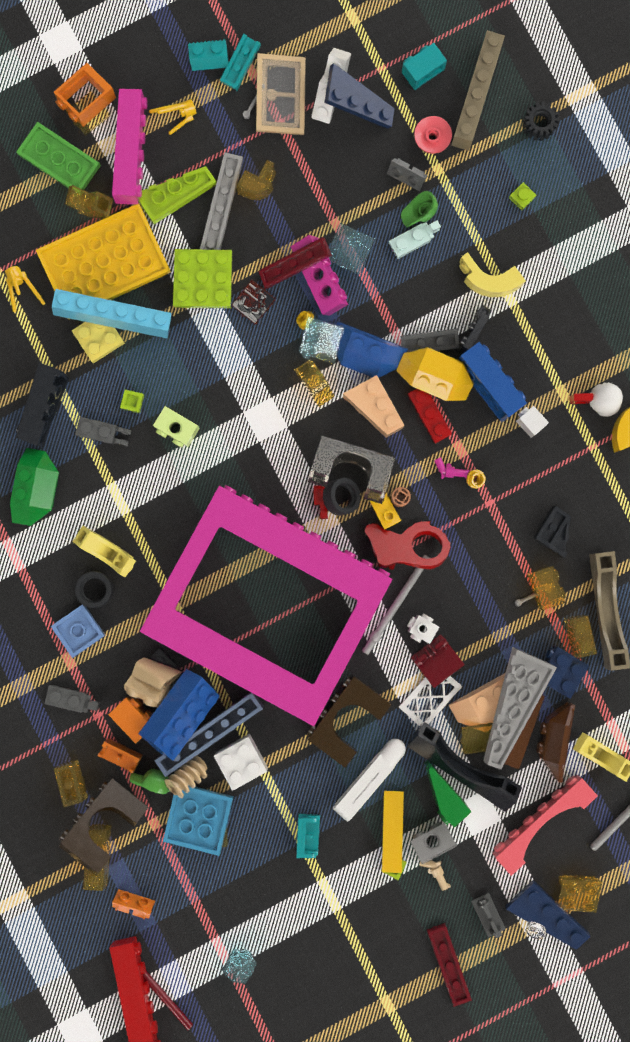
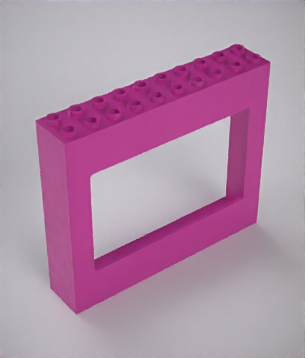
(294, 547)

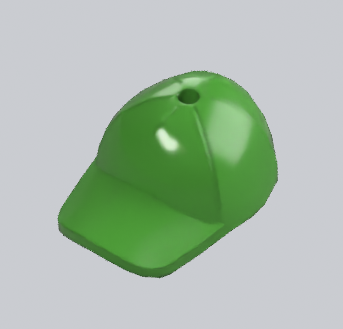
(420, 209)
(151, 780)

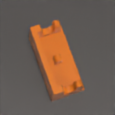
(120, 755)

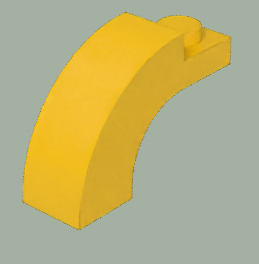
(621, 431)

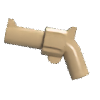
(437, 872)

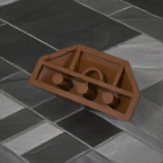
(555, 740)

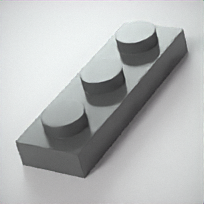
(435, 340)

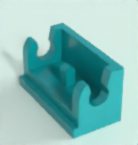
(308, 836)

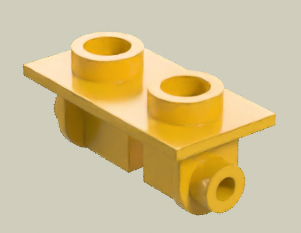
(386, 512)

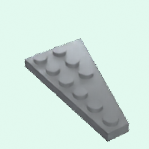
(521, 690)

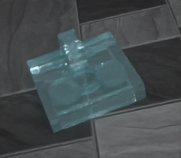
(350, 248)

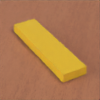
(392, 831)

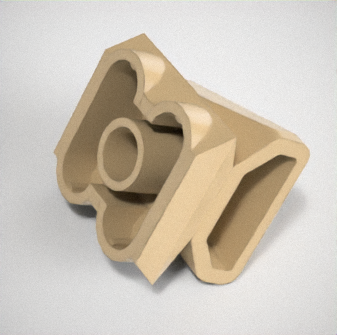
(150, 681)

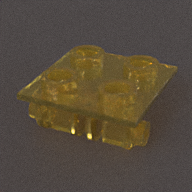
(579, 893)

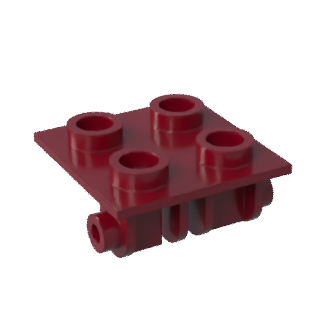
(437, 661)

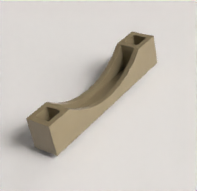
(478, 90)
(612, 638)

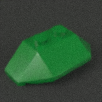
(33, 487)

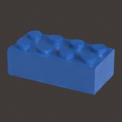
(492, 383)
(179, 714)

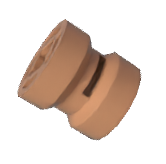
(400, 497)

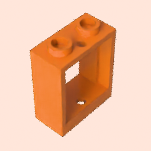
(77, 81)

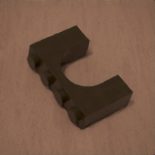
(354, 693)
(78, 842)

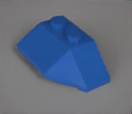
(368, 352)

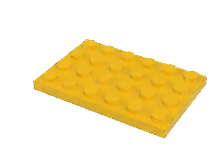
(106, 257)

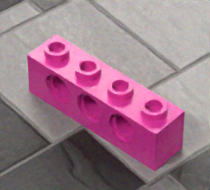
(337, 298)

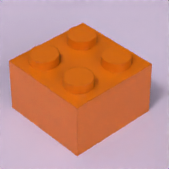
(131, 716)

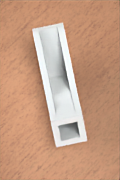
(323, 111)

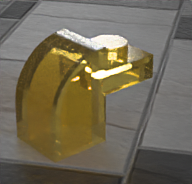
(255, 186)
(89, 204)
(315, 382)

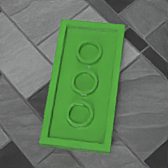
(58, 157)

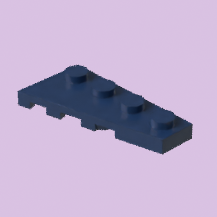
(537, 906)

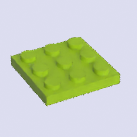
(202, 278)

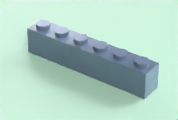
(212, 732)

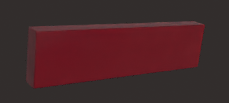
(295, 263)
(449, 964)

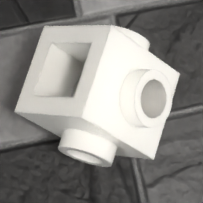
(429, 628)

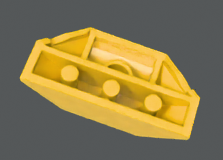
(436, 374)

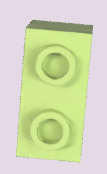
(187, 428)

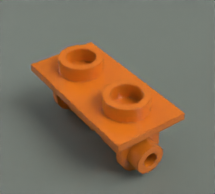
(140, 905)

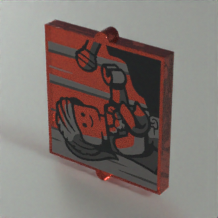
(253, 302)

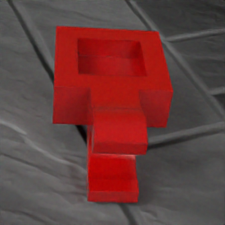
(318, 501)

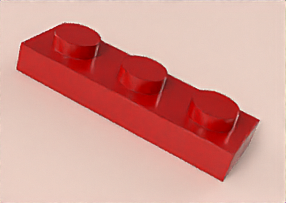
(429, 415)

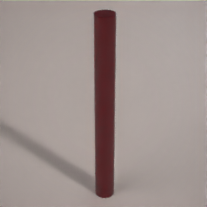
(167, 1001)

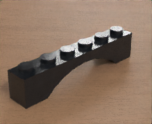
(494, 788)

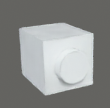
(531, 421)

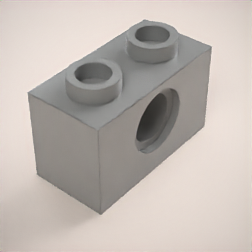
(427, 853)

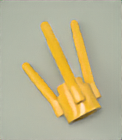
(185, 109)
(15, 278)

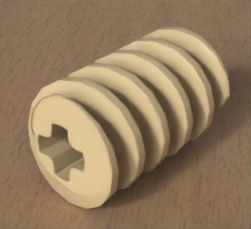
(186, 776)

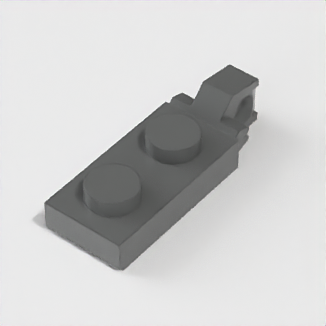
(70, 699)

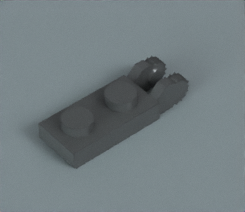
(100, 431)

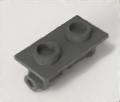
(400, 170)
(488, 915)

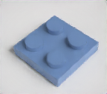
(78, 630)

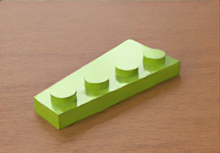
(170, 196)

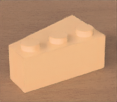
(375, 405)

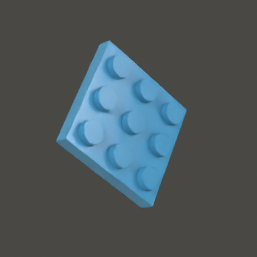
(199, 820)

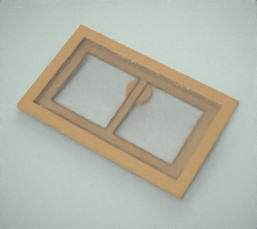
(280, 94)

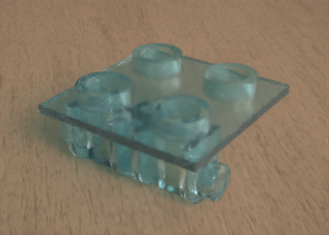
(321, 340)

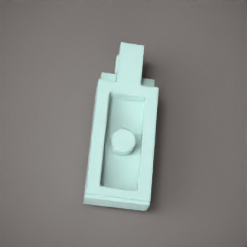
(413, 238)

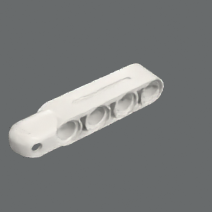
(369, 779)

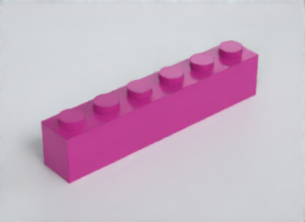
(129, 146)

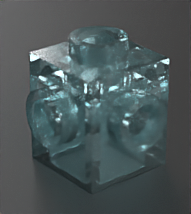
(239, 966)

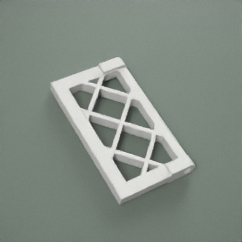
(433, 712)

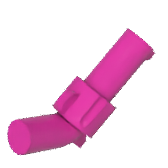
(449, 471)

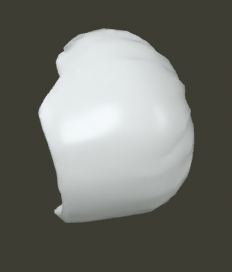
(606, 399)

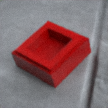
(582, 398)

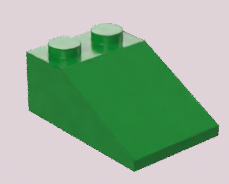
(450, 805)

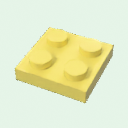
(97, 340)

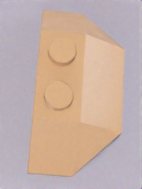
(479, 705)

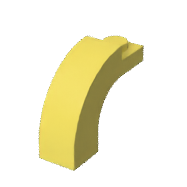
(488, 284)
(104, 550)

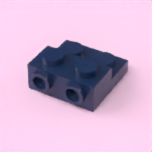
(568, 671)

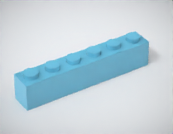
(111, 313)

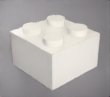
(241, 762)

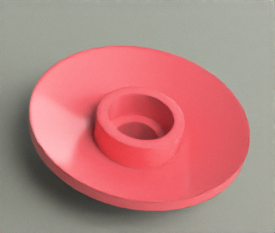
(435, 127)

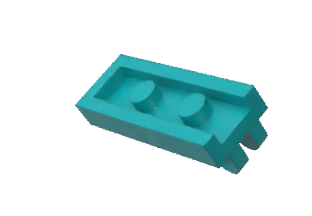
(240, 62)

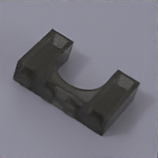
(375, 464)

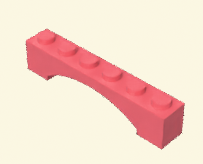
(512, 851)

